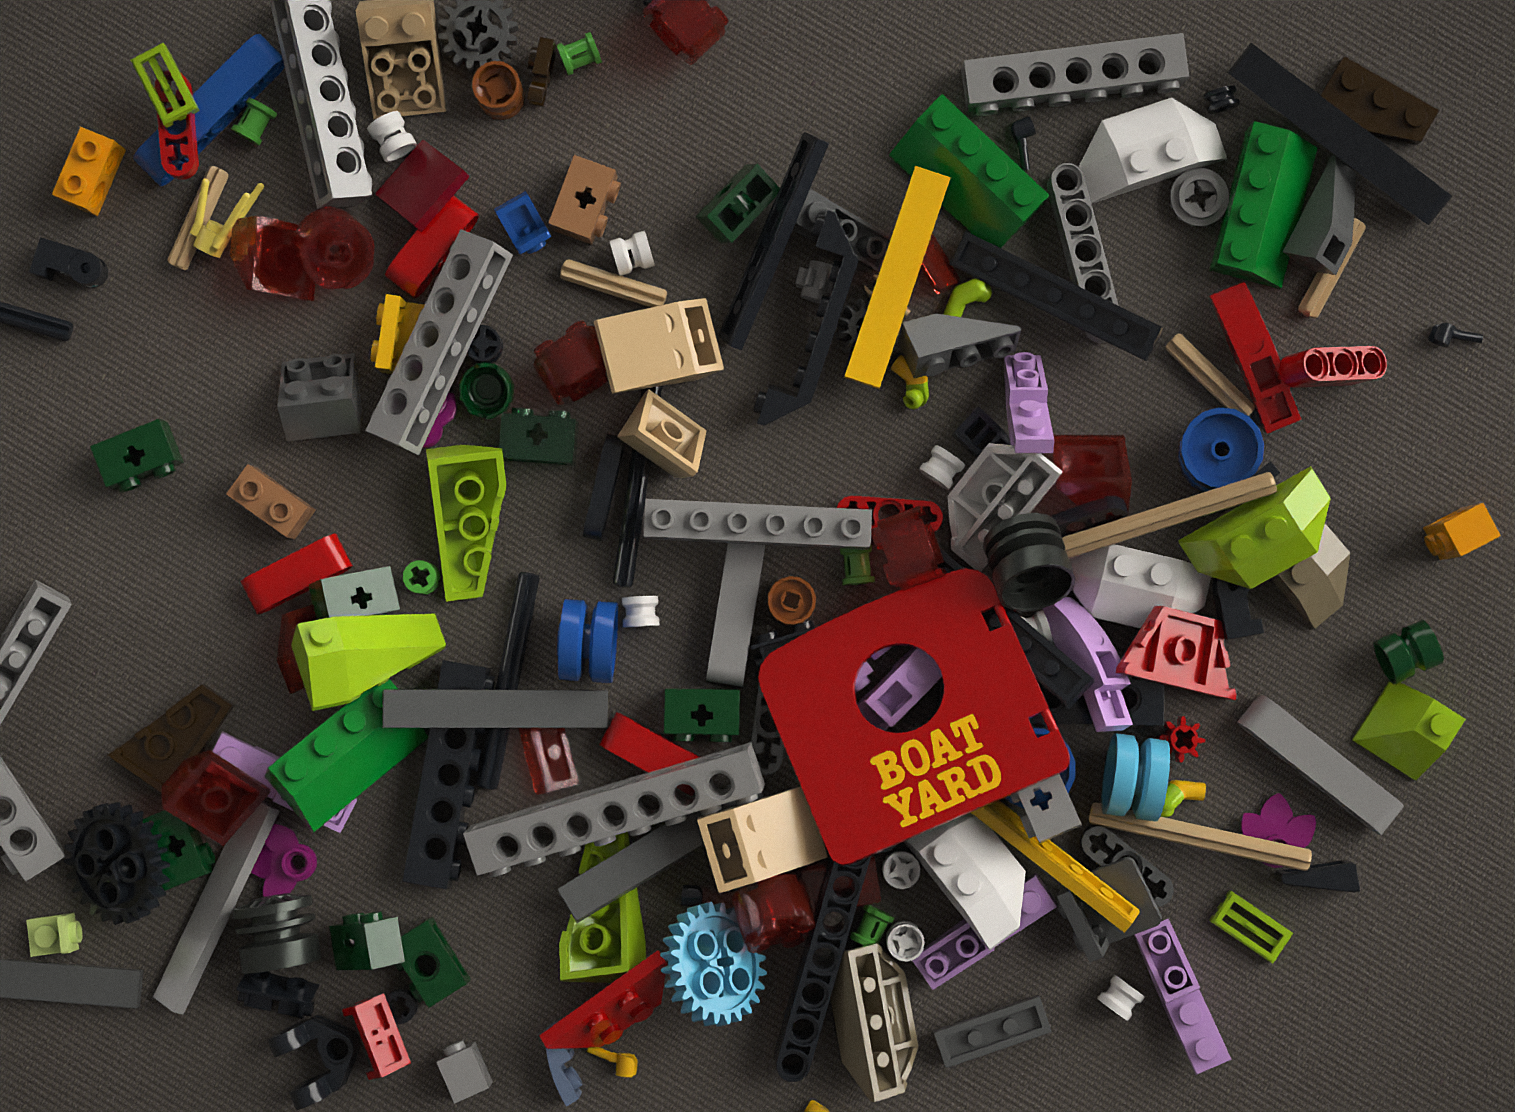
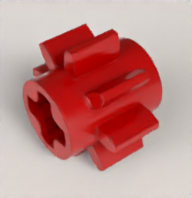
(1191, 738)

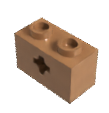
(582, 179)
(271, 502)

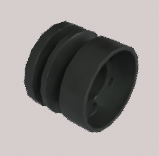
(1028, 562)
(276, 933)

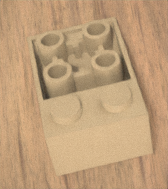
(401, 56)
(659, 346)
(761, 839)

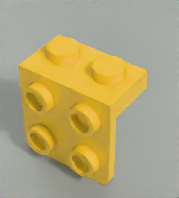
(397, 323)

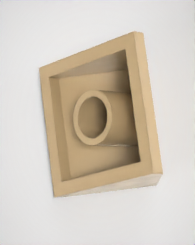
(664, 436)

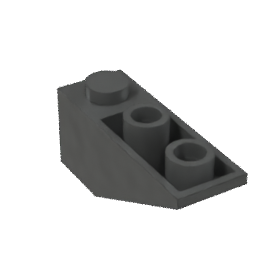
(1327, 222)
(866, 240)
(948, 342)

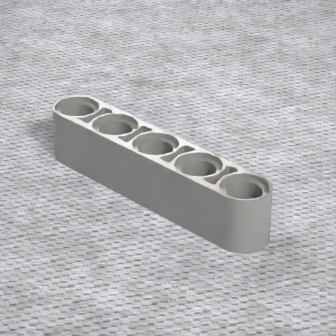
(1074, 236)
(735, 614)
(1320, 764)

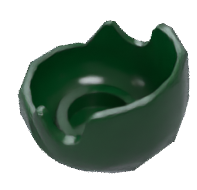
(486, 390)

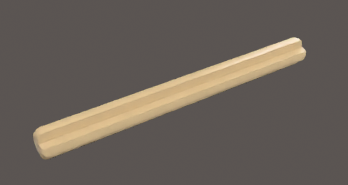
(1170, 514)
(1206, 838)

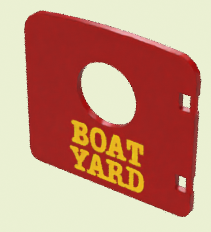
(889, 786)

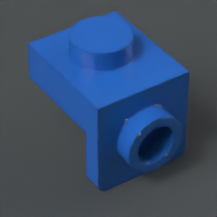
(523, 224)

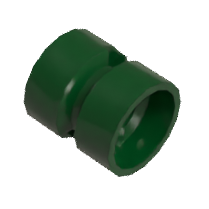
(1405, 653)

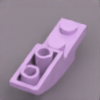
(1027, 404)
(1089, 647)
(900, 689)
(255, 763)
(962, 946)
(1182, 997)

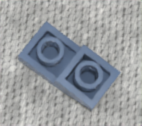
(565, 1078)

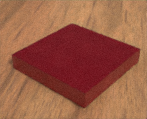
(422, 185)

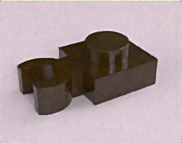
(542, 63)

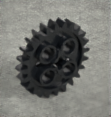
(116, 863)

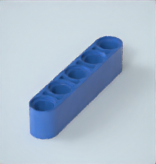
(219, 102)

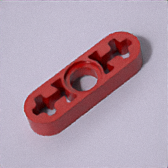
(169, 152)
(861, 503)

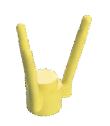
(215, 236)

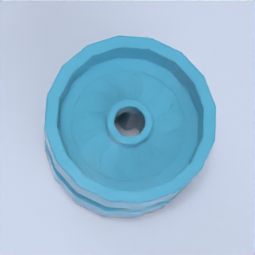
(1135, 777)

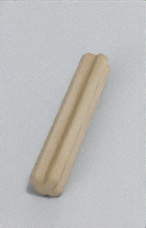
(183, 248)
(1324, 283)
(612, 284)
(1208, 375)

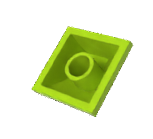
(1408, 729)

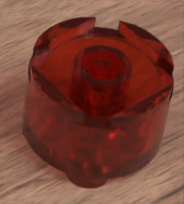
(687, 25)
(319, 233)
(571, 364)
(909, 548)
(774, 913)

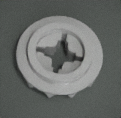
(1206, 182)

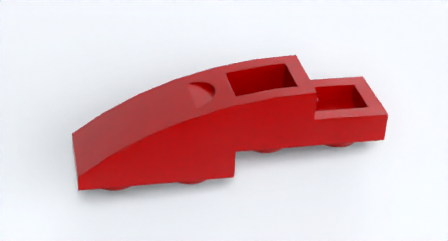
(1255, 356)

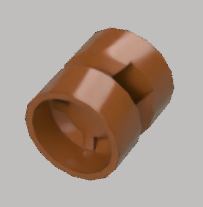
(498, 90)
(791, 600)

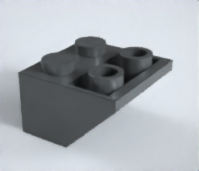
(320, 397)

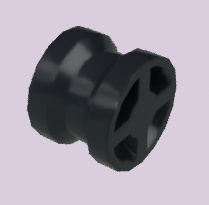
(483, 343)

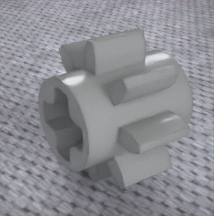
(814, 281)

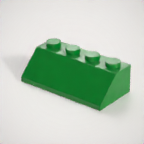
(985, 185)
(1263, 205)
(341, 759)

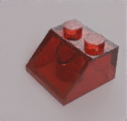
(212, 795)

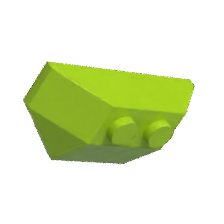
(1262, 534)

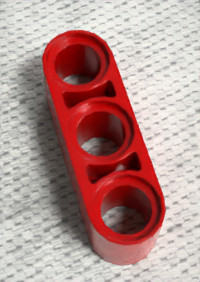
(428, 250)
(1333, 366)
(295, 572)
(644, 747)

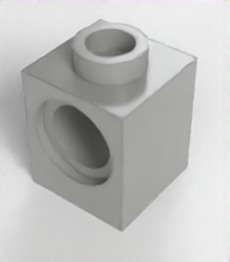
(464, 1070)

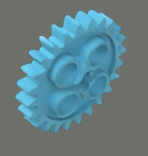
(712, 965)

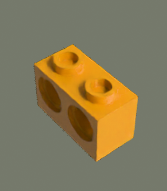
(89, 171)
(1460, 532)

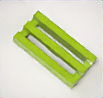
(179, 112)
(1224, 908)

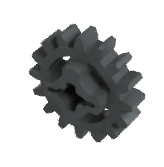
(465, 26)

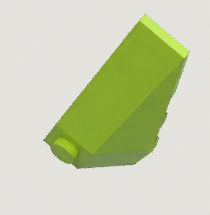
(467, 503)
(355, 653)
(609, 939)

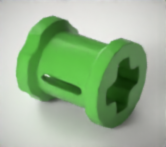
(586, 44)
(253, 121)
(857, 567)
(410, 576)
(871, 926)

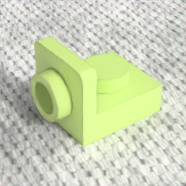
(54, 934)

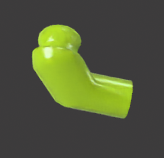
(966, 293)

